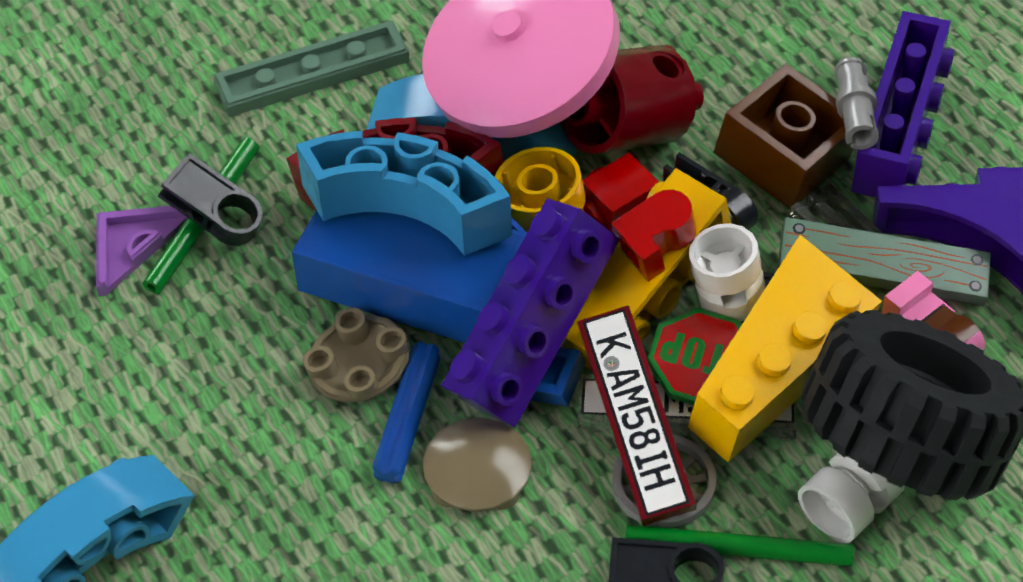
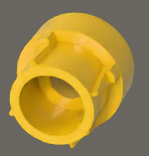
(539, 175)

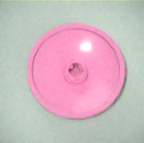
(518, 62)

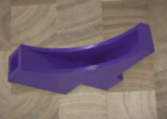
(968, 216)

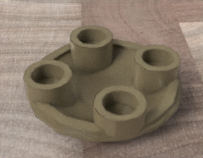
(357, 356)
(477, 465)

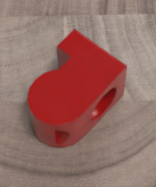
(654, 228)

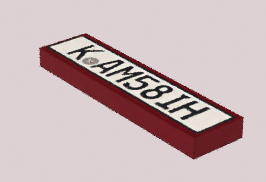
(636, 416)

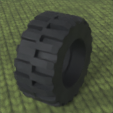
(915, 405)

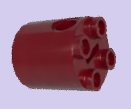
(640, 104)

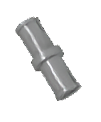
(856, 103)

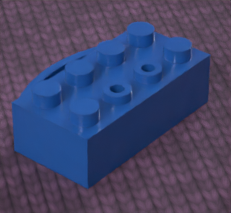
(401, 270)

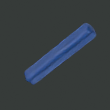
(406, 413)

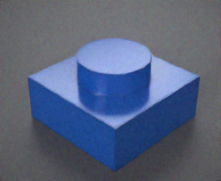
(560, 378)

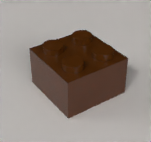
(785, 136)

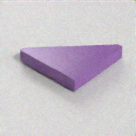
(129, 239)

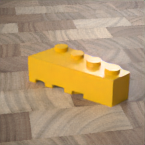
(623, 283)
(775, 349)

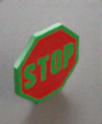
(688, 350)

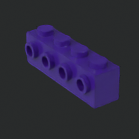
(903, 102)
(530, 311)

